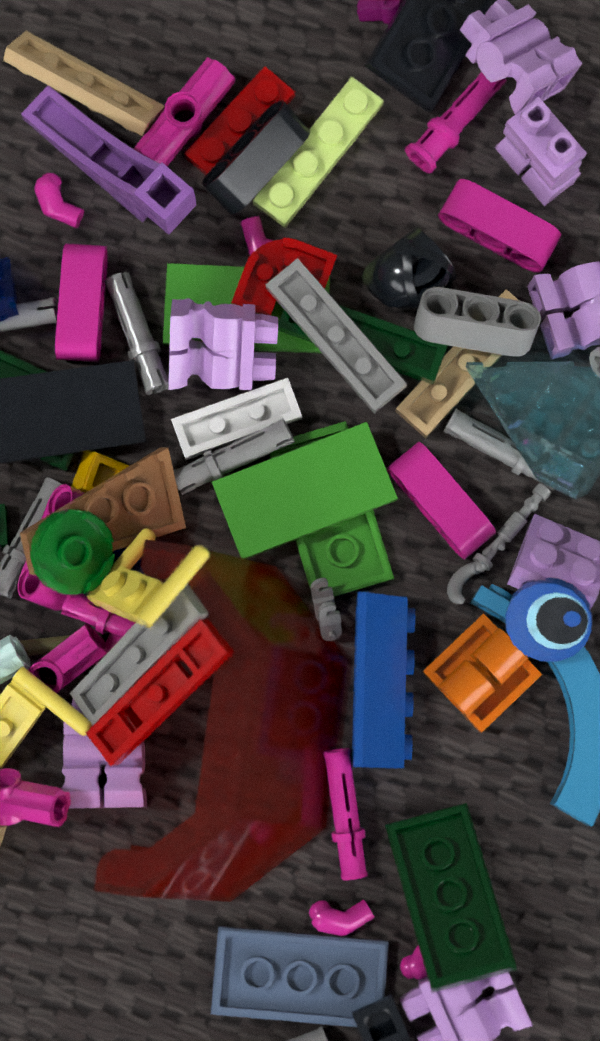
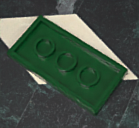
(450, 898)

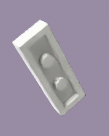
(235, 418)

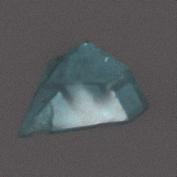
(550, 417)

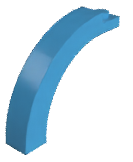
(580, 684)

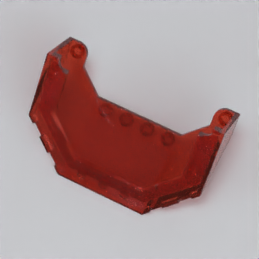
(264, 739)

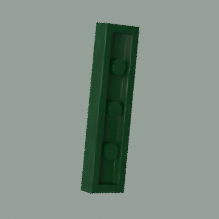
(397, 344)

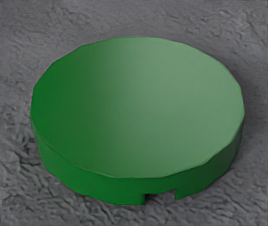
(72, 551)

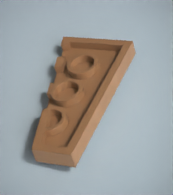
(128, 502)

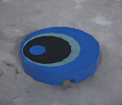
(549, 619)

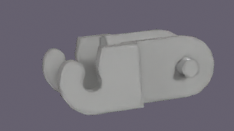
(325, 609)

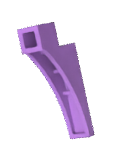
(124, 173)

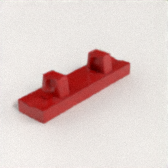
(159, 692)

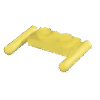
(138, 595)
(24, 703)

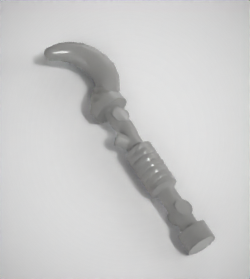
(505, 534)

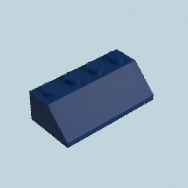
(380, 681)

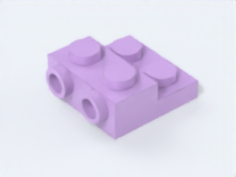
(560, 553)

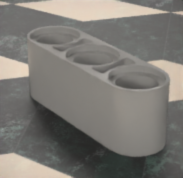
(476, 321)

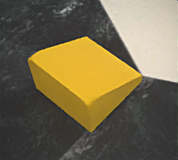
(94, 470)

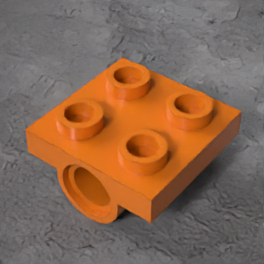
(482, 673)

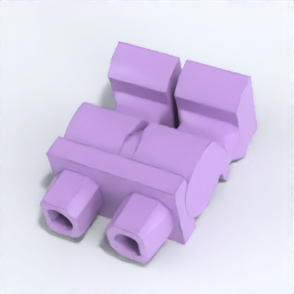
(520, 47)
(542, 142)
(573, 290)
(227, 346)
(85, 764)
(461, 1016)

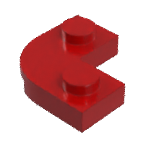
(270, 261)

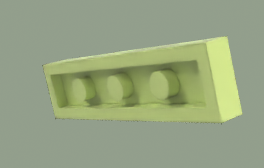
(318, 155)

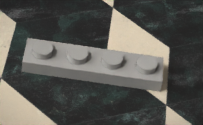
(336, 335)
(136, 655)

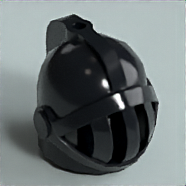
(408, 270)

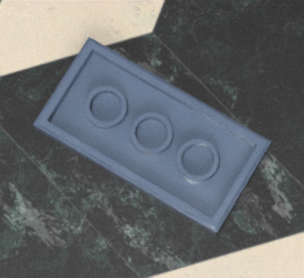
(296, 975)

